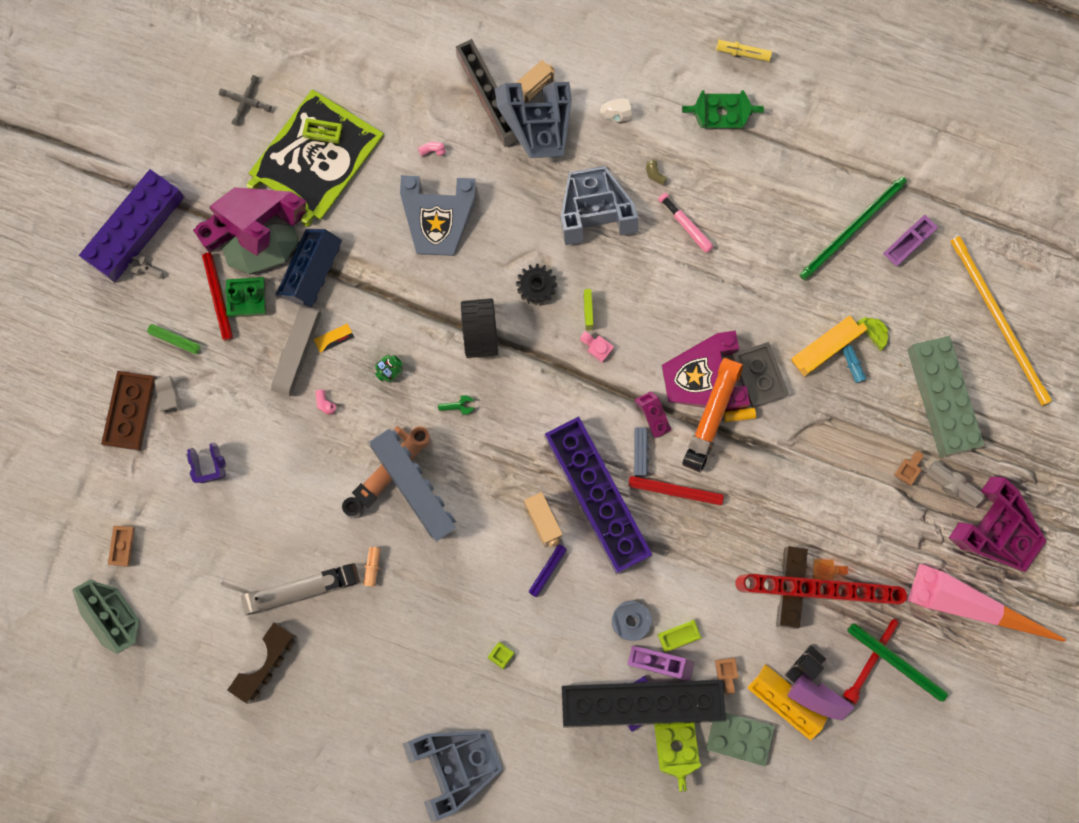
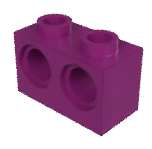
(218, 236)

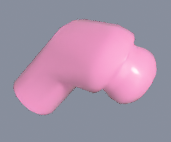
(432, 146)
(324, 405)

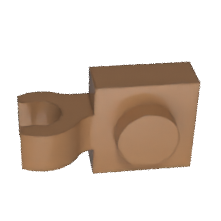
(908, 469)
(727, 671)

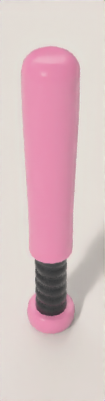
(691, 229)

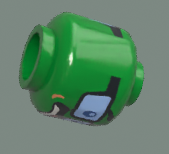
(389, 368)

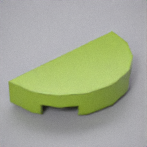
(876, 331)

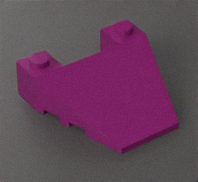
(248, 209)

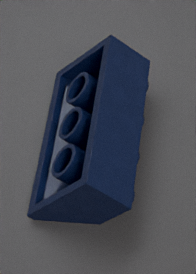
(309, 267)

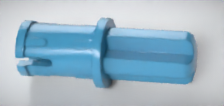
(853, 364)

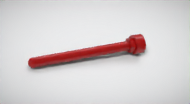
(852, 694)

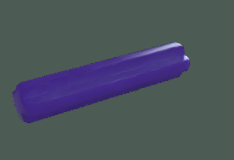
(547, 570)

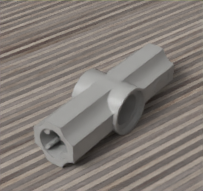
(954, 484)

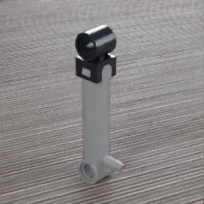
(299, 589)

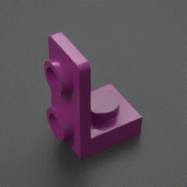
(654, 413)

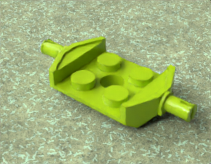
(677, 763)

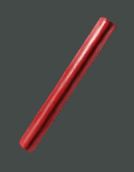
(217, 296)
(676, 490)

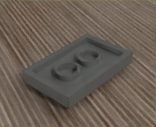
(761, 374)

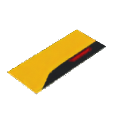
(333, 338)

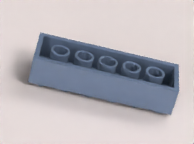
(412, 485)

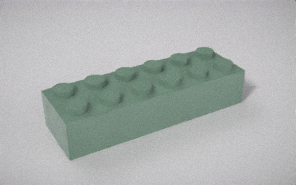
(945, 397)

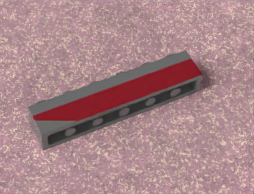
(485, 88)

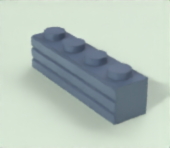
(640, 452)

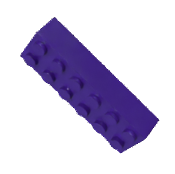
(132, 225)

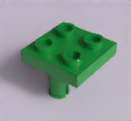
(246, 297)

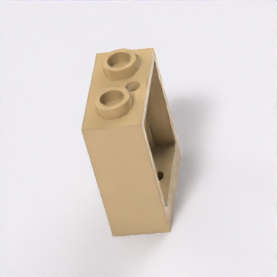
(543, 520)

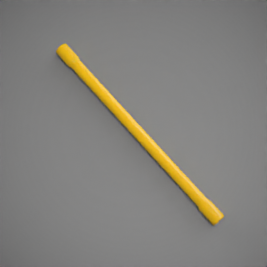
(1039, 390)

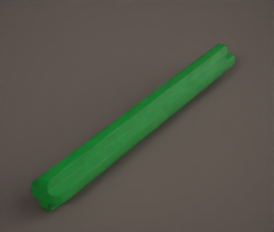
(897, 662)

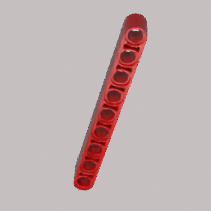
(812, 589)

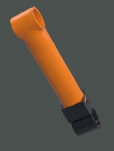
(702, 441)

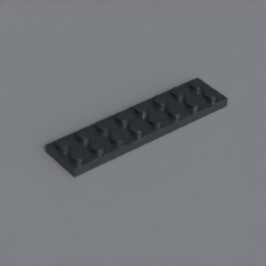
(643, 703)

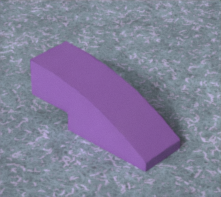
(910, 240)
(819, 699)

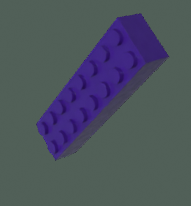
(597, 495)

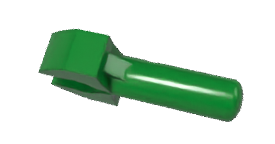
(458, 405)

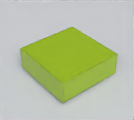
(501, 655)

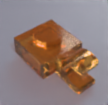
(825, 569)

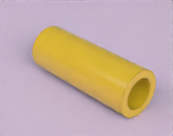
(739, 415)

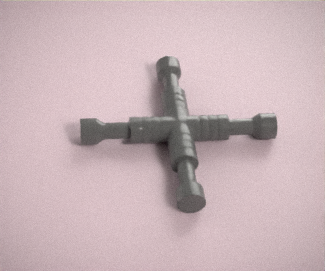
(245, 100)

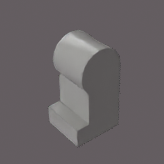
(167, 395)

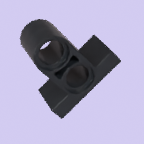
(808, 665)

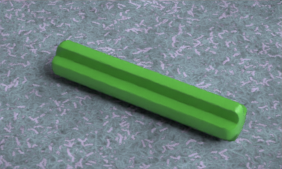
(173, 339)

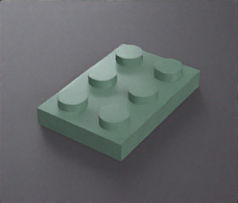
(741, 739)

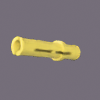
(722, 46)

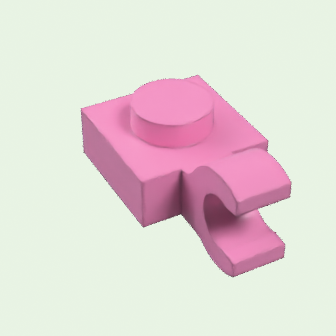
(598, 348)

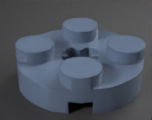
(637, 611)

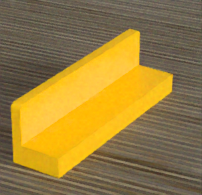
(828, 345)
(774, 690)

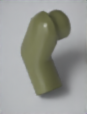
(653, 174)

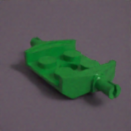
(736, 105)

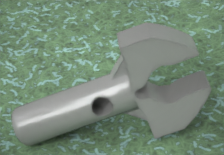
(144, 267)

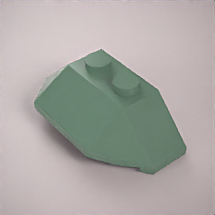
(281, 246)
(107, 615)

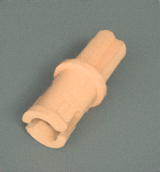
(372, 567)

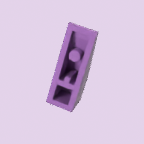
(661, 663)

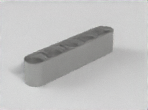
(296, 350)

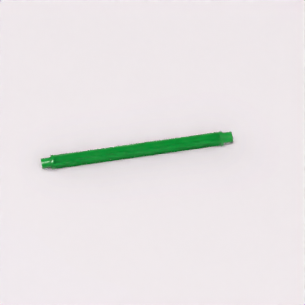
(852, 228)

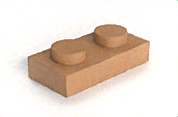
(121, 546)

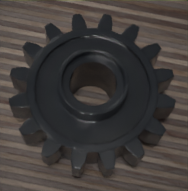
(536, 275)

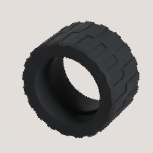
(479, 328)

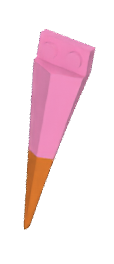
(948, 595)

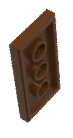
(128, 411)

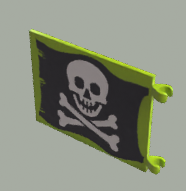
(314, 167)

